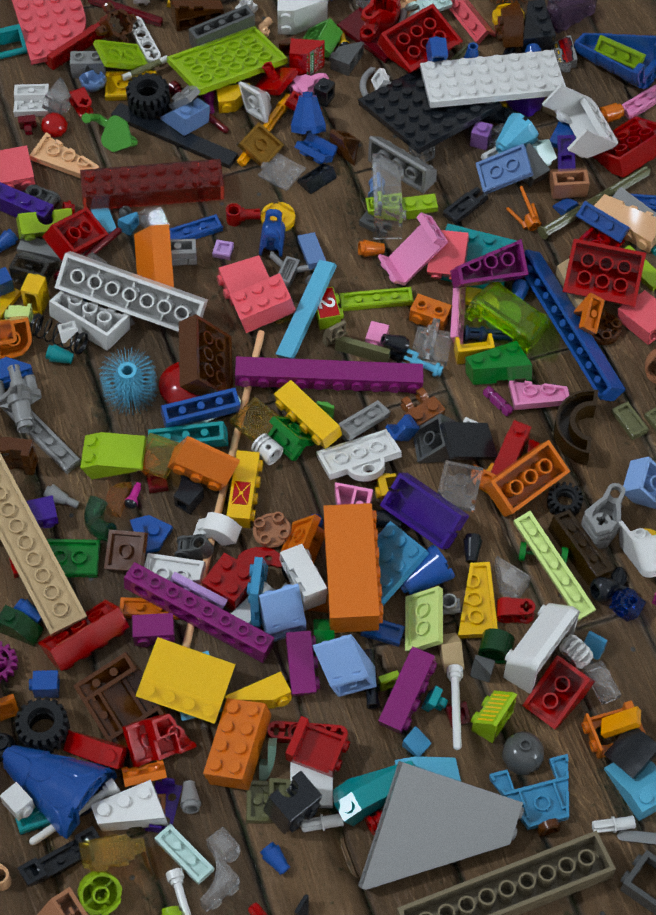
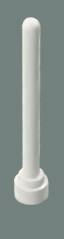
(455, 674)
(108, 790)
(176, 878)

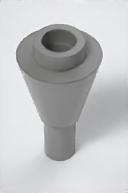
(60, 496)

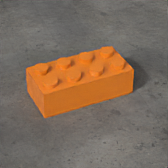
(526, 478)
(237, 744)

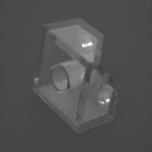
(460, 484)

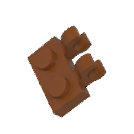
(426, 410)

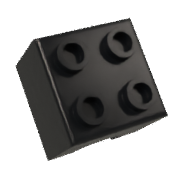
(291, 811)

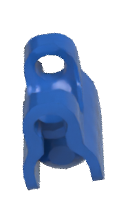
(272, 233)

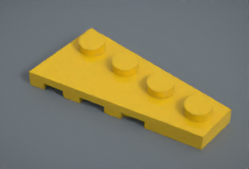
(479, 602)

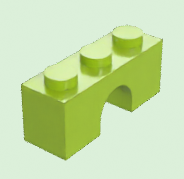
(30, 227)

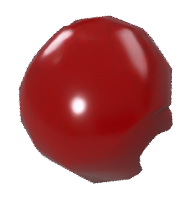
(54, 124)

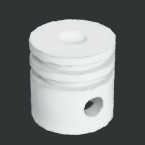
(267, 447)

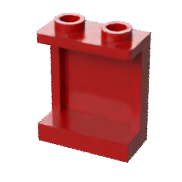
(317, 748)

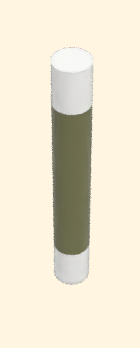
(144, 68)

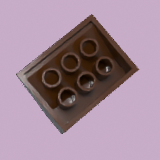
(204, 357)

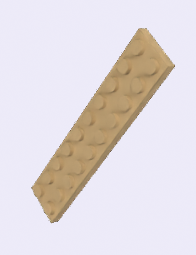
(35, 559)

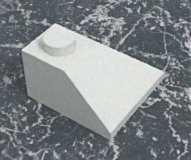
(256, 101)

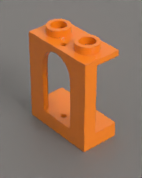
(590, 724)

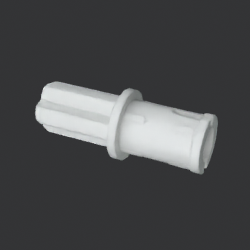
(322, 822)
(614, 824)

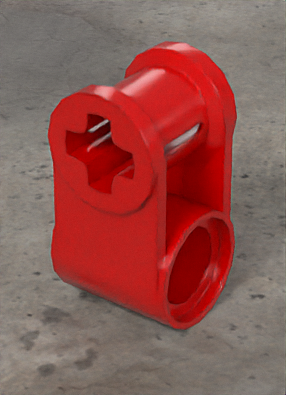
(81, 101)
(513, 610)

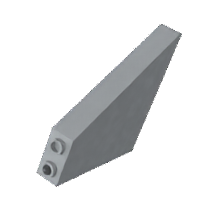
(435, 823)

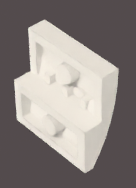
(29, 99)

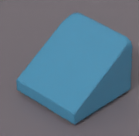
(129, 223)
(596, 644)
(416, 742)

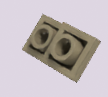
(334, 332)

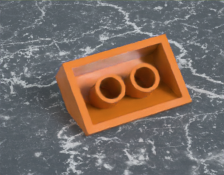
(202, 463)

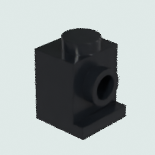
(325, 91)

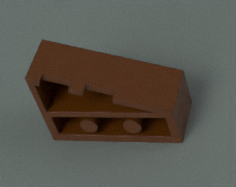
(194, 12)

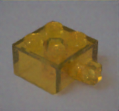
(110, 850)

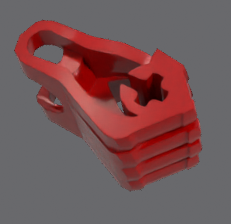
(379, 17)

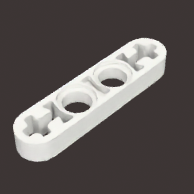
(146, 40)

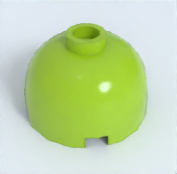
(99, 893)

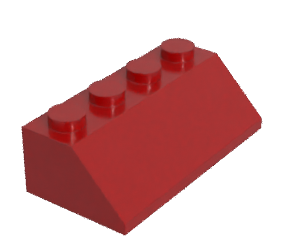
(82, 638)

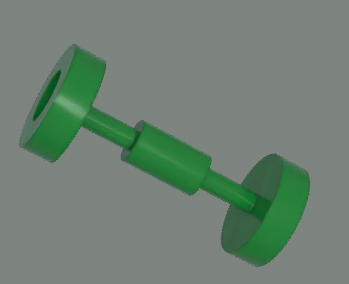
(522, 552)

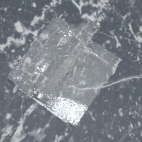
(432, 343)

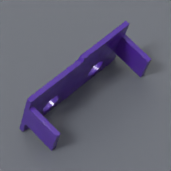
(166, 787)

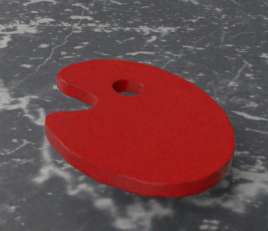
(248, 556)

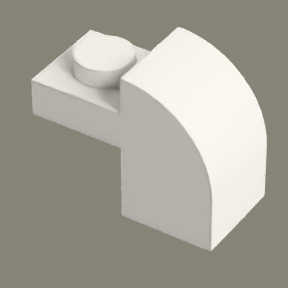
(219, 527)

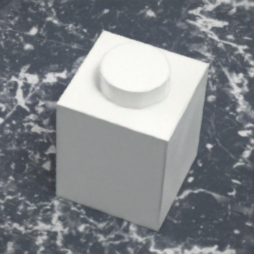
(17, 801)

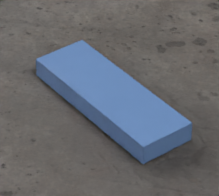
(311, 249)

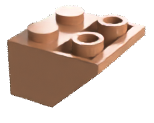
(569, 183)
(63, 904)

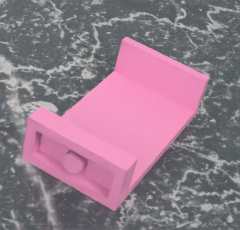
(414, 251)

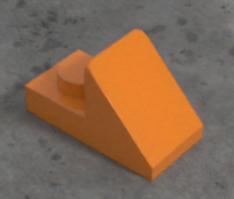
(590, 313)

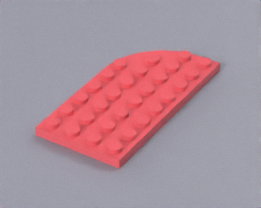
(48, 24)

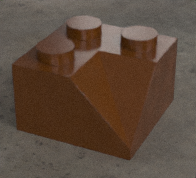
(510, 26)

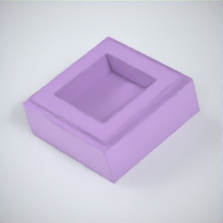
(223, 249)

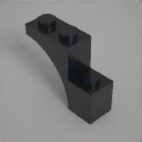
(188, 495)

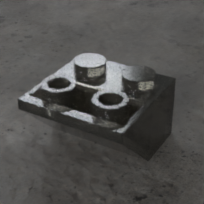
(32, 263)

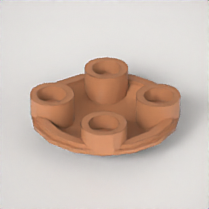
(271, 529)

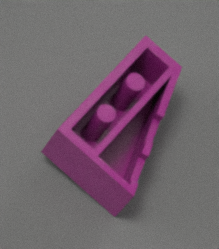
(302, 663)

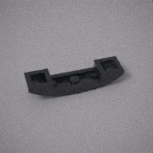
(56, 862)

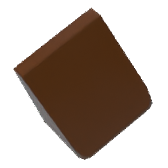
(284, 45)

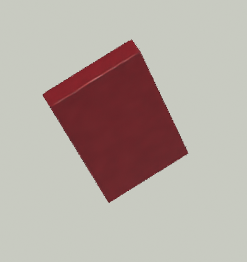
(351, 27)

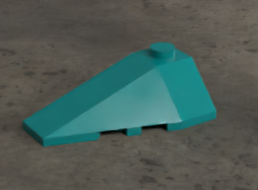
(363, 794)

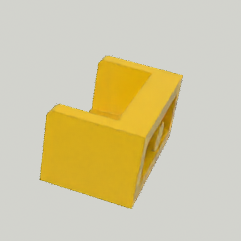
(464, 350)

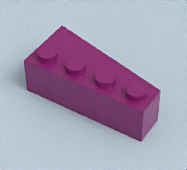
(497, 266)
(408, 690)

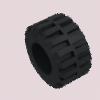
(148, 95)
(37, 711)

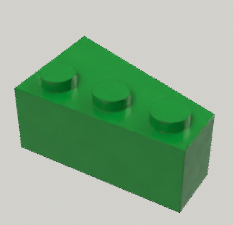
(498, 363)

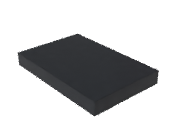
(468, 441)

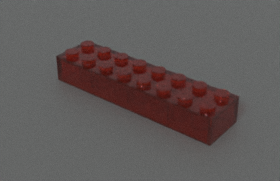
(152, 184)

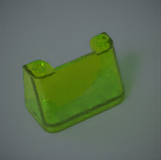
(509, 315)

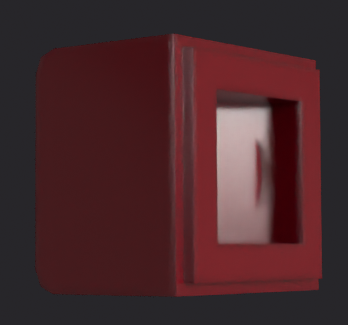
(465, 716)

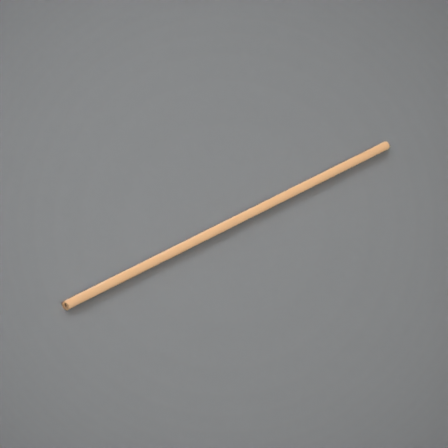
(222, 493)

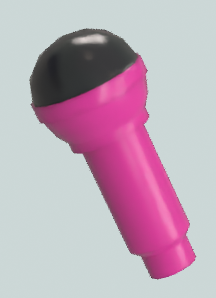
(132, 501)

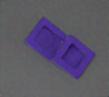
(565, 158)

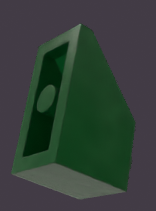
(19, 626)

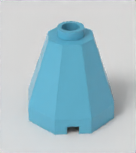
(516, 132)

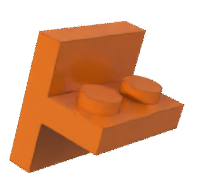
(307, 533)

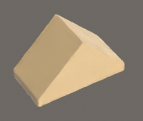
(451, 651)

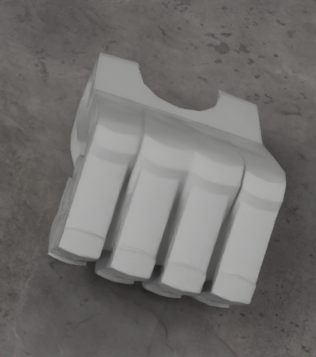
(603, 510)

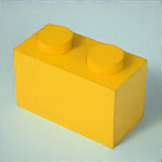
(35, 292)

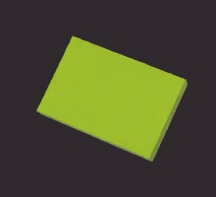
(120, 54)

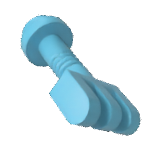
(436, 369)

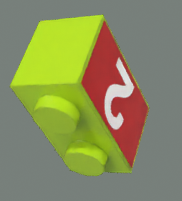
(328, 310)

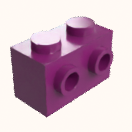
(150, 626)

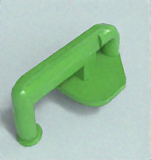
(116, 131)

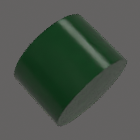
(496, 645)

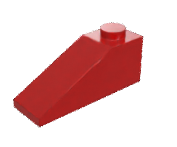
(512, 447)
(96, 749)

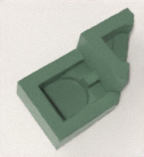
(266, 765)

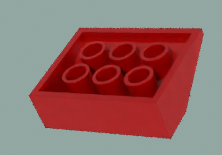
(407, 40)
(634, 147)
(604, 271)

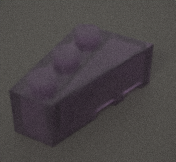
(568, 12)

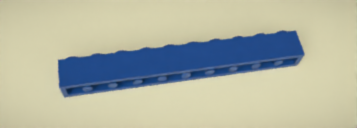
(580, 343)

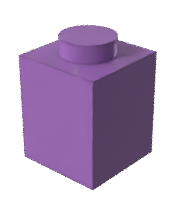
(481, 135)

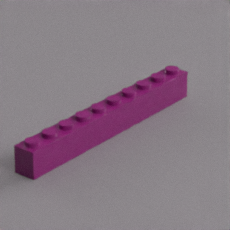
(329, 374)

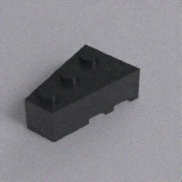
(538, 26)

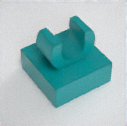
(434, 700)

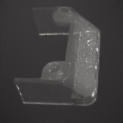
(387, 198)

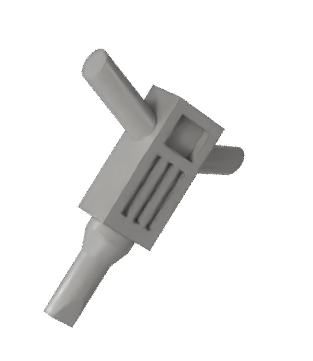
(288, 268)

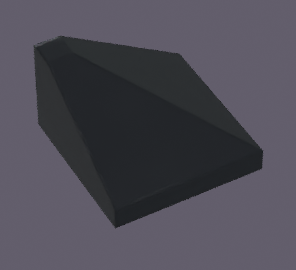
(303, 906)

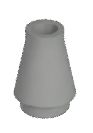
(190, 799)

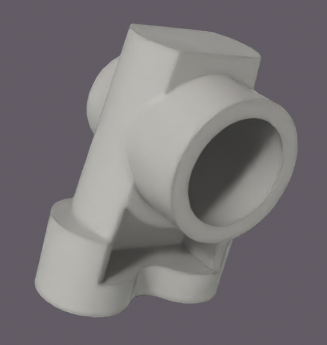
(451, 604)

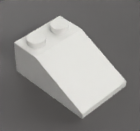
(299, 15)

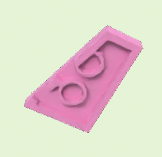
(536, 396)

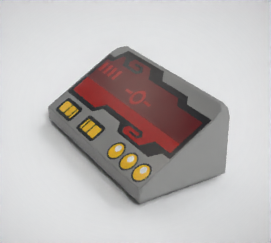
(566, 51)

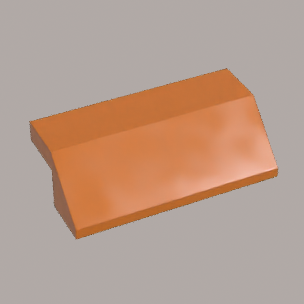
(154, 254)

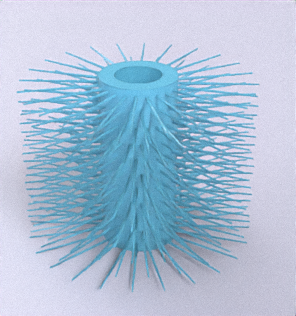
(128, 381)

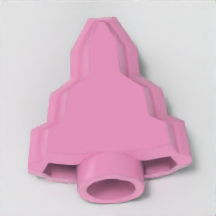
(305, 82)

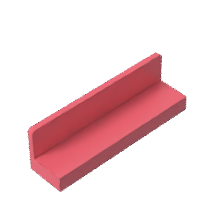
(471, 20)

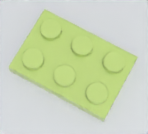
(424, 619)

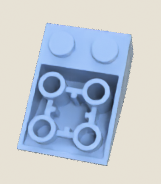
(282, 611)
(345, 665)

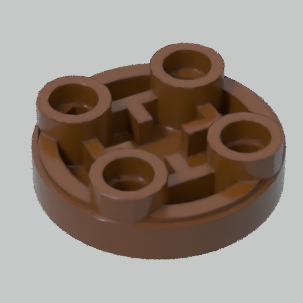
(608, 330)

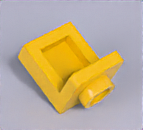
(383, 482)

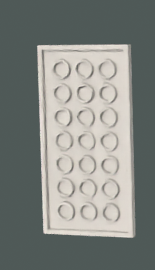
(491, 78)

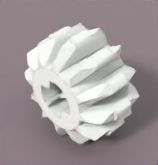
(576, 651)

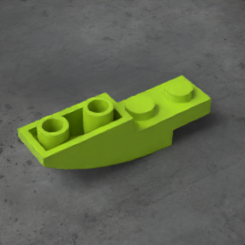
(413, 205)

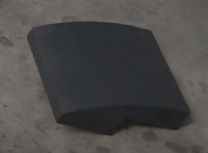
(632, 752)

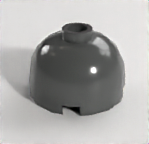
(523, 753)

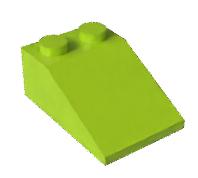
(112, 454)

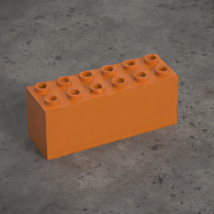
(353, 568)

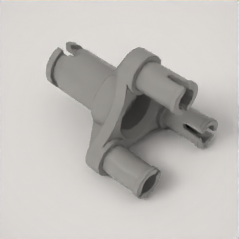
(19, 398)

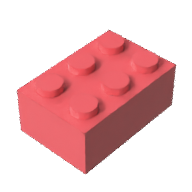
(263, 303)

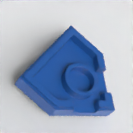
(156, 530)

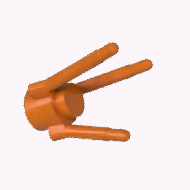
(531, 220)

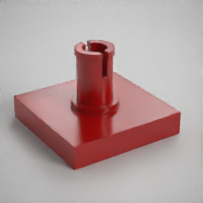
(276, 79)

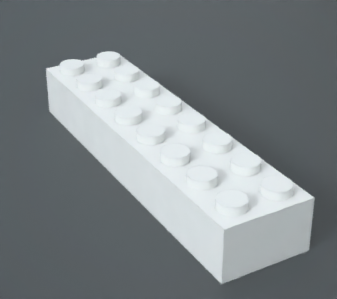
(127, 291)

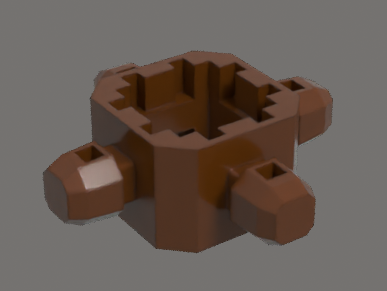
(105, 27)

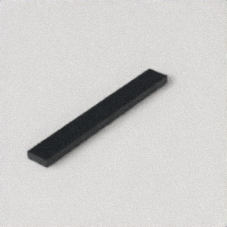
(188, 142)

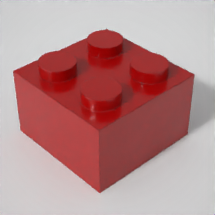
(229, 580)

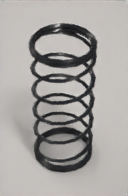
(37, 329)

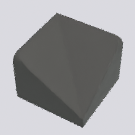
(482, 668)

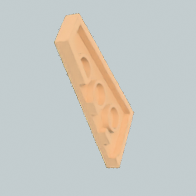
(57, 156)

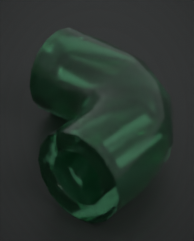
(95, 518)

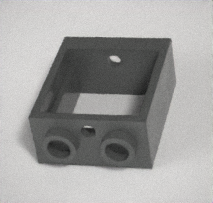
(632, 890)

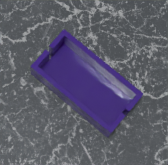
(424, 510)

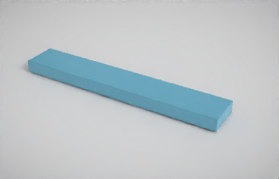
(306, 309)

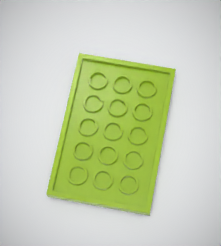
(226, 60)

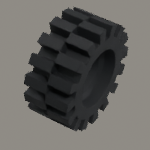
(567, 491)

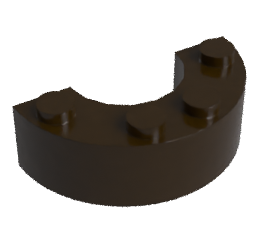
(566, 434)

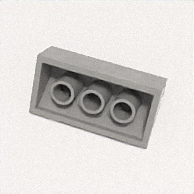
(416, 172)

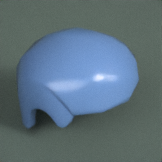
(92, 81)

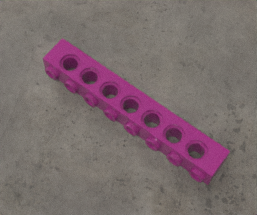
(198, 612)

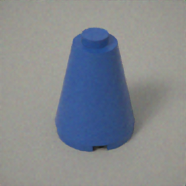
(429, 573)

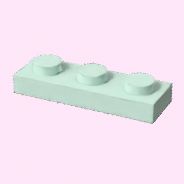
(184, 854)

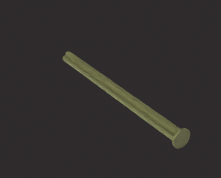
(570, 216)

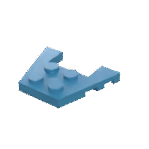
(258, 574)
(539, 800)

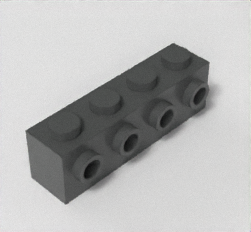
(222, 26)

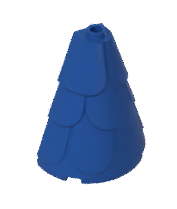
(641, 76)
(56, 783)

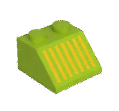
(494, 714)

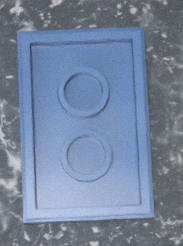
(504, 169)

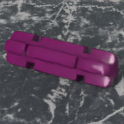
(498, 401)

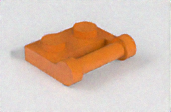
(143, 773)

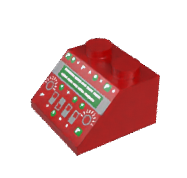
(306, 55)

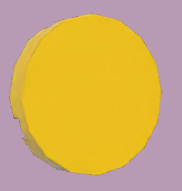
(288, 214)

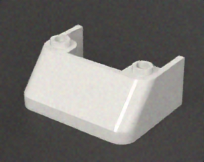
(585, 120)
(639, 548)
(539, 644)

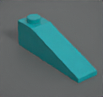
(212, 433)

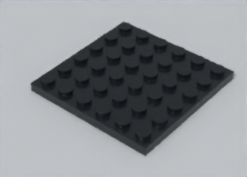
(407, 113)

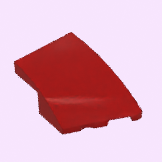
(155, 739)

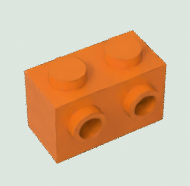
(427, 308)

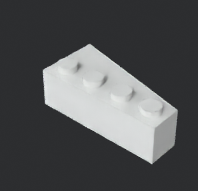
(101, 324)

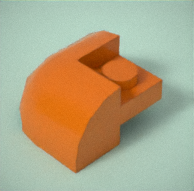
(14, 336)

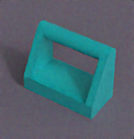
(10, 35)

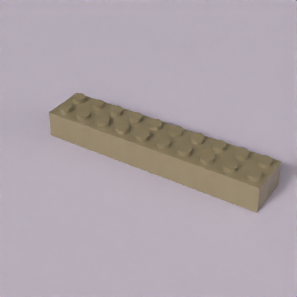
(523, 883)

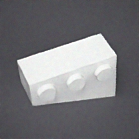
(301, 571)
(130, 809)

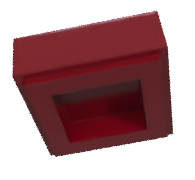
(156, 483)

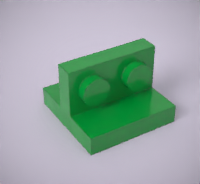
(289, 436)

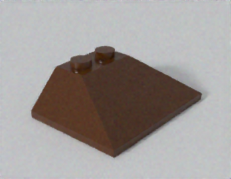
(112, 697)

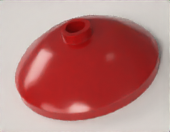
(170, 386)

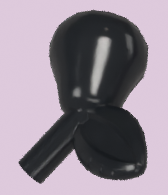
(604, 588)

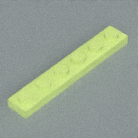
(553, 564)

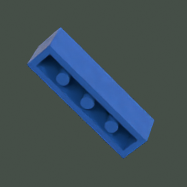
(200, 408)

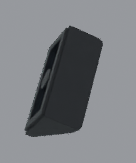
(317, 178)

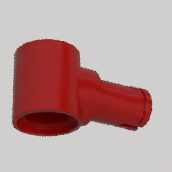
(236, 215)

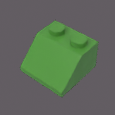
(325, 31)

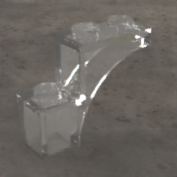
(226, 881)

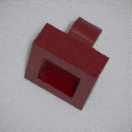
(27, 123)

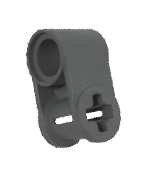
(43, 194)
(194, 547)

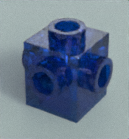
(627, 604)

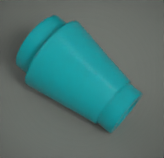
(58, 354)

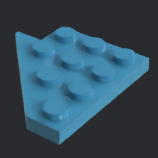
(397, 558)

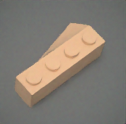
(641, 224)

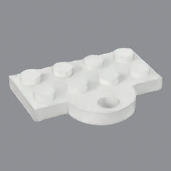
(359, 456)

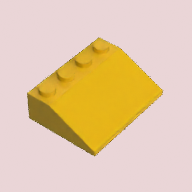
(185, 680)

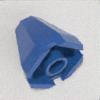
(308, 115)

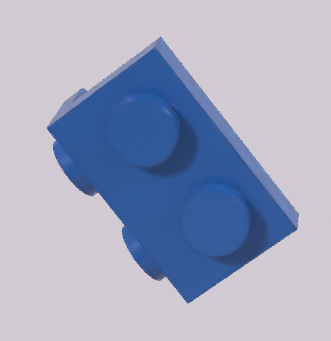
(317, 147)

